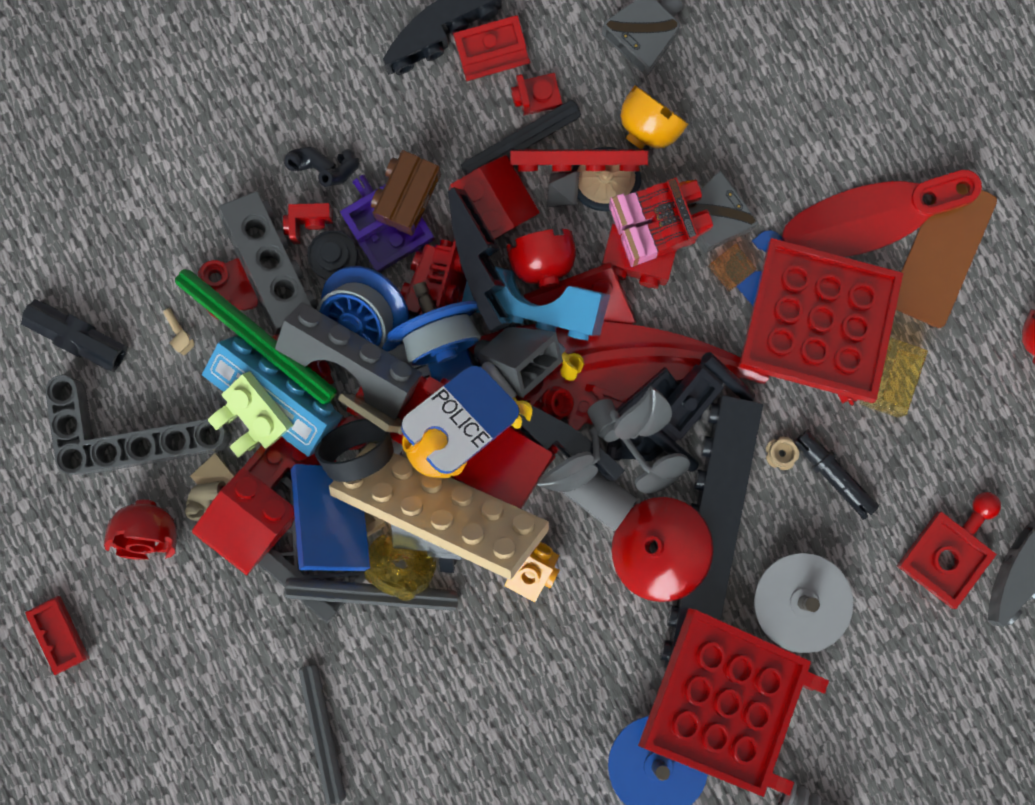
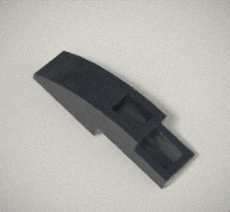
(427, 31)

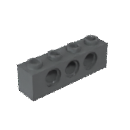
(252, 212)

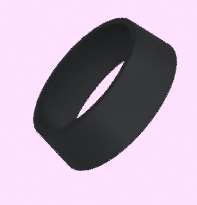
(349, 436)

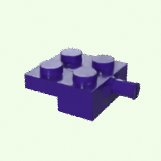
(381, 242)

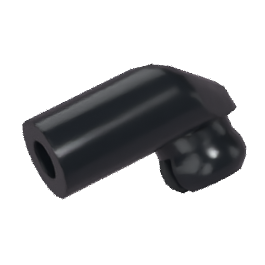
(341, 174)

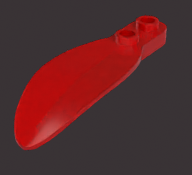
(877, 213)

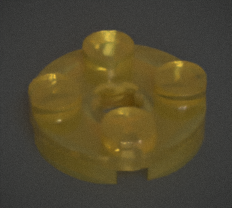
(394, 580)

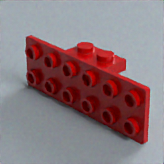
(503, 468)

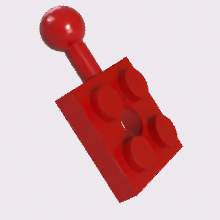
(969, 553)

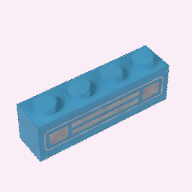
(310, 417)

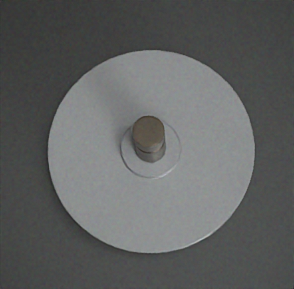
(803, 603)

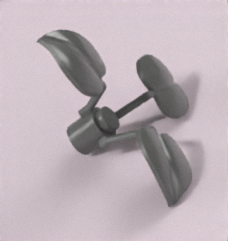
(642, 419)

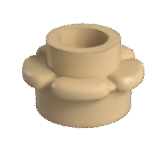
(790, 449)

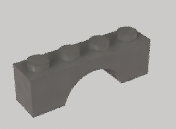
(383, 377)

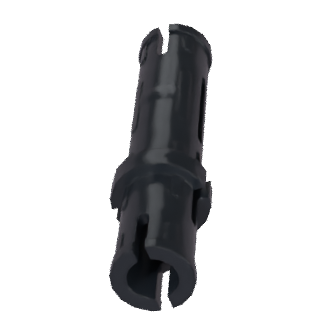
(825, 463)

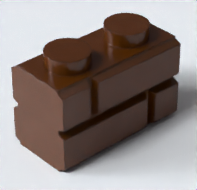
(406, 192)

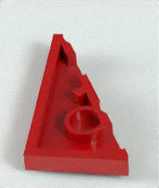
(599, 279)

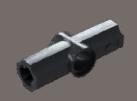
(73, 335)

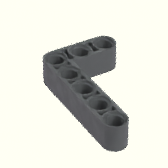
(126, 444)

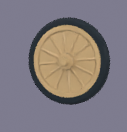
(598, 187)

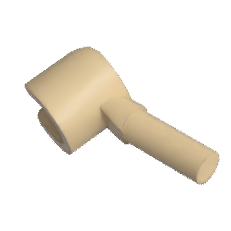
(181, 341)

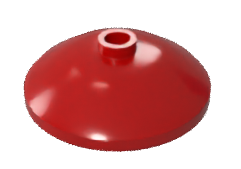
(682, 551)

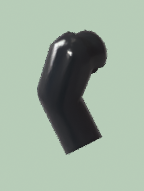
(307, 158)

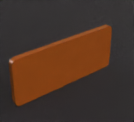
(942, 259)

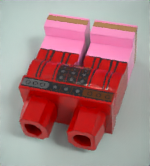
(659, 219)

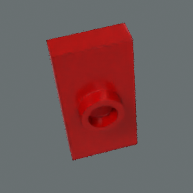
(57, 635)

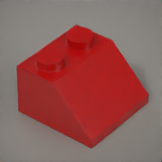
(498, 196)
(244, 521)

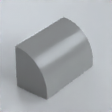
(603, 500)

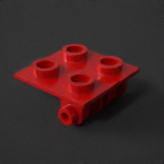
(454, 278)

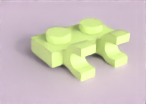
(257, 411)

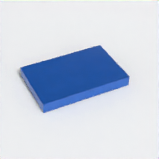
(328, 530)

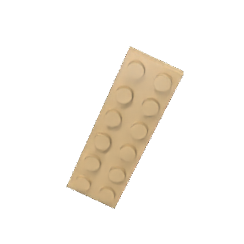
(447, 514)

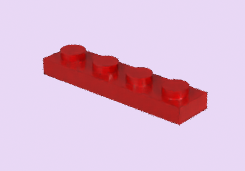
(593, 159)

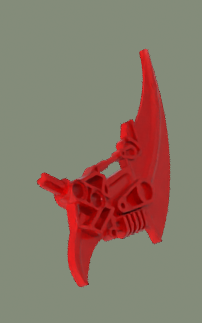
(620, 364)

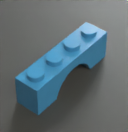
(576, 309)

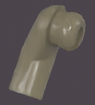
(200, 498)

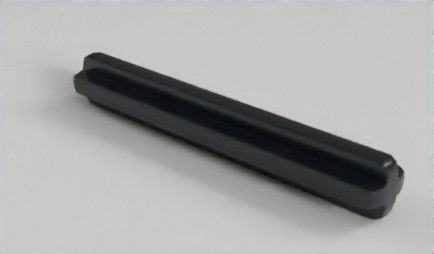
(525, 136)

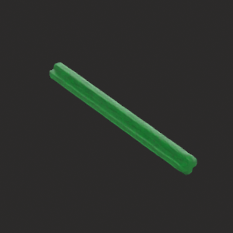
(254, 336)

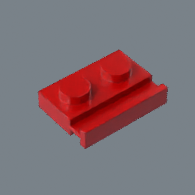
(491, 48)

